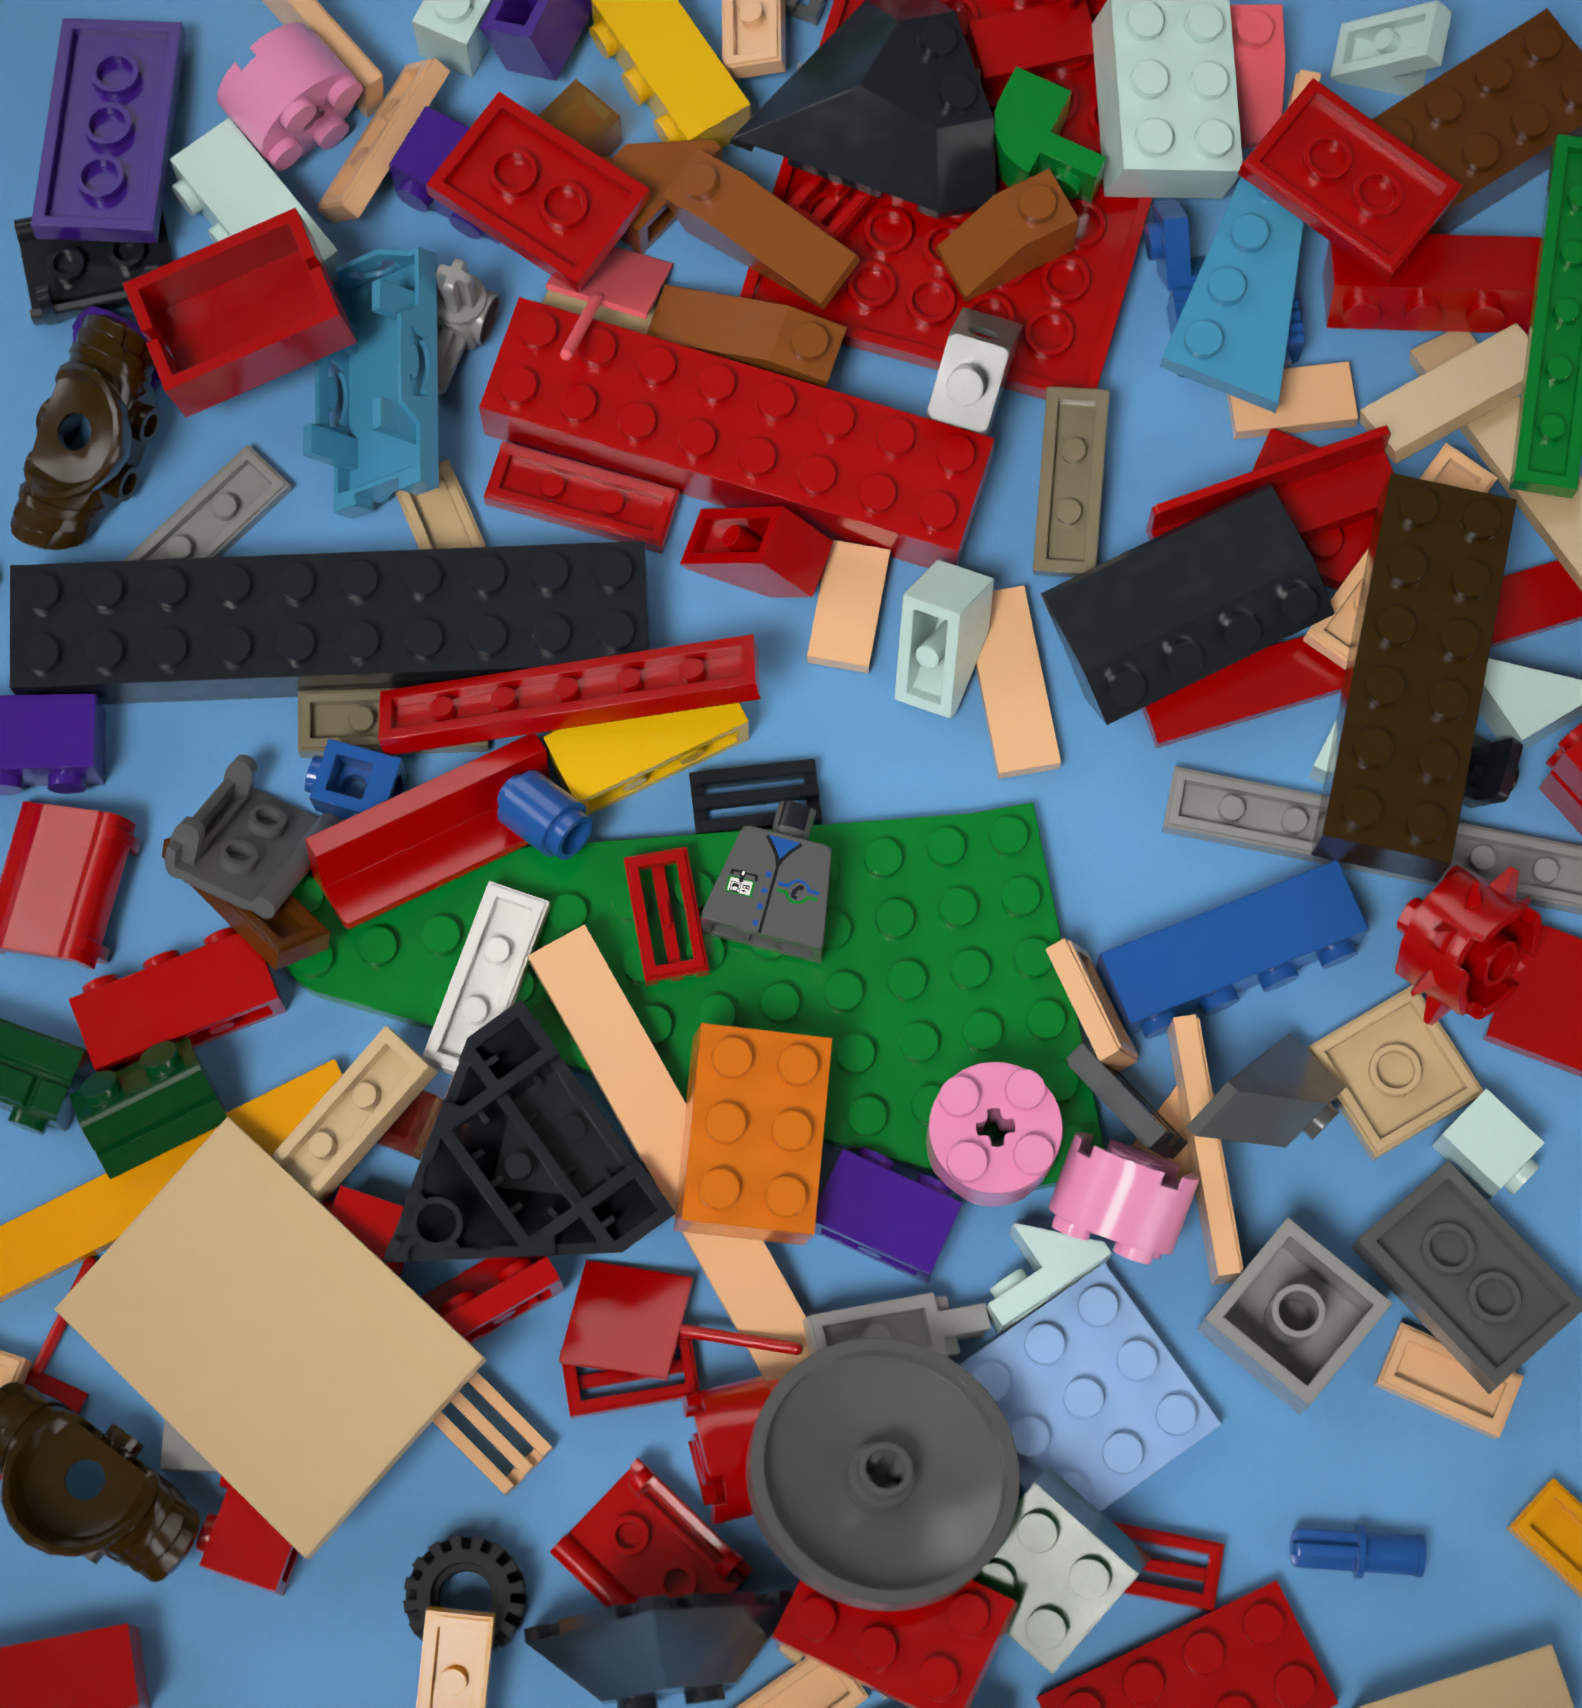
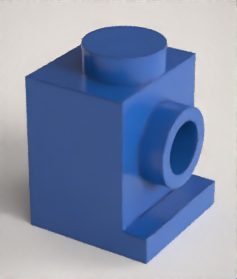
(346, 763)

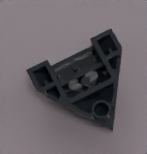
(888, 110)
(522, 1161)
(663, 1645)

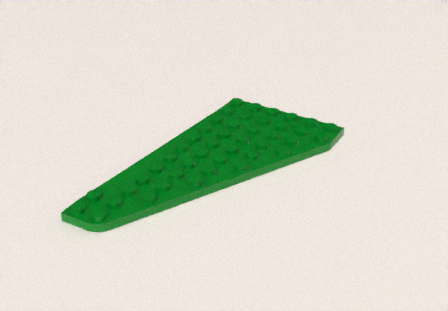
(920, 973)

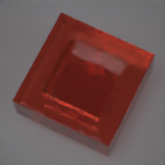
(413, 1127)

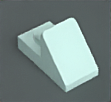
(1392, 48)
(1057, 1265)

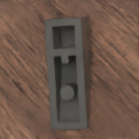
(1272, 1099)

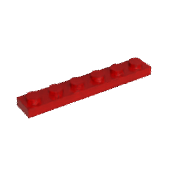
(569, 695)

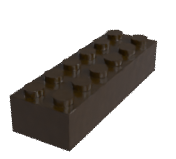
(1414, 678)

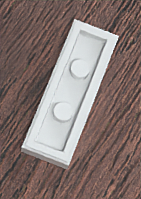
(487, 970)

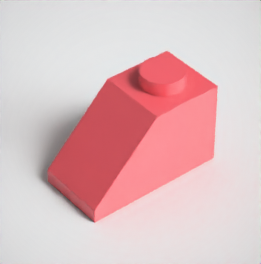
(1258, 68)

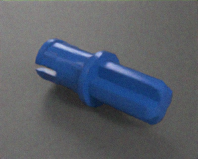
(1358, 1551)

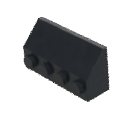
(1187, 604)

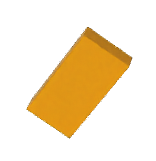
(1553, 1532)

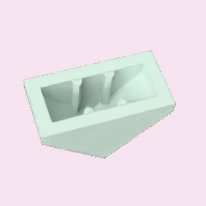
(1528, 702)

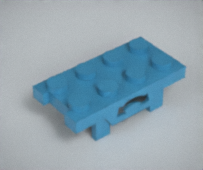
(386, 383)

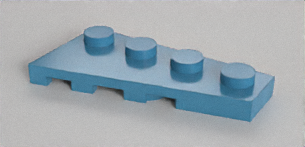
(1241, 302)

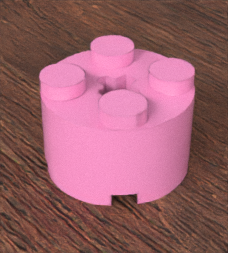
(290, 95)
(1019, 1105)
(1122, 1197)

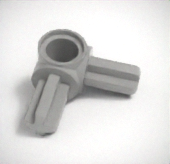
(463, 316)

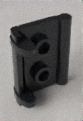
(80, 274)

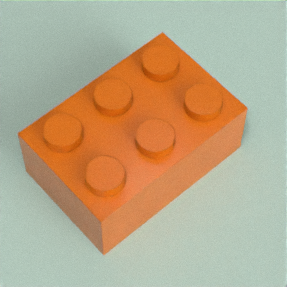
(753, 1134)

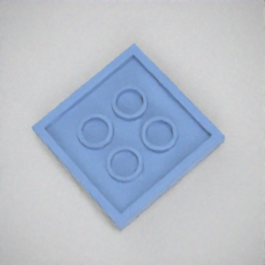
(1091, 1392)

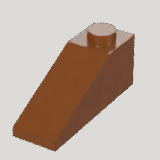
(758, 229)
(749, 332)

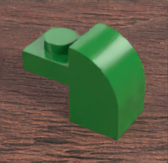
(1029, 140)

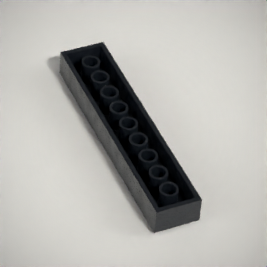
(319, 620)

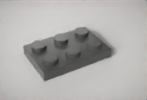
(1468, 1277)

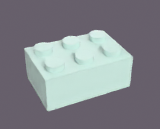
(1167, 98)

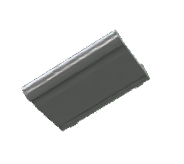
(244, 843)

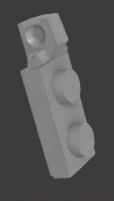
(913, 1319)

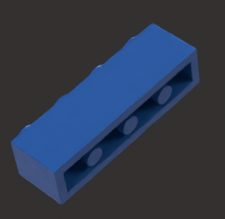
(1233, 949)

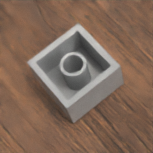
(1294, 1316)

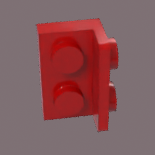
(494, 1294)

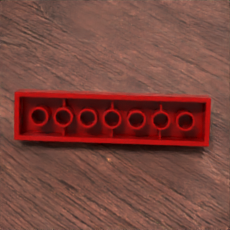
(736, 434)

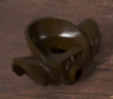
(74, 488)
(134, 1518)

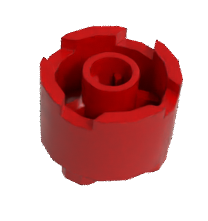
(720, 1446)

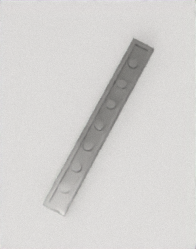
(1286, 819)

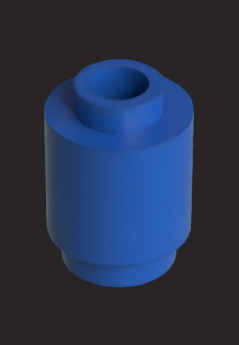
(544, 815)

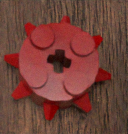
(1466, 943)

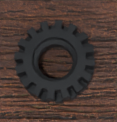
(468, 1555)

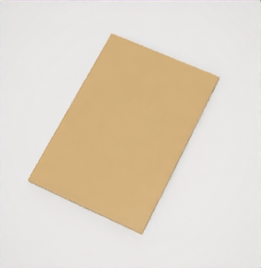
(270, 1337)

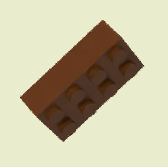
(1495, 115)

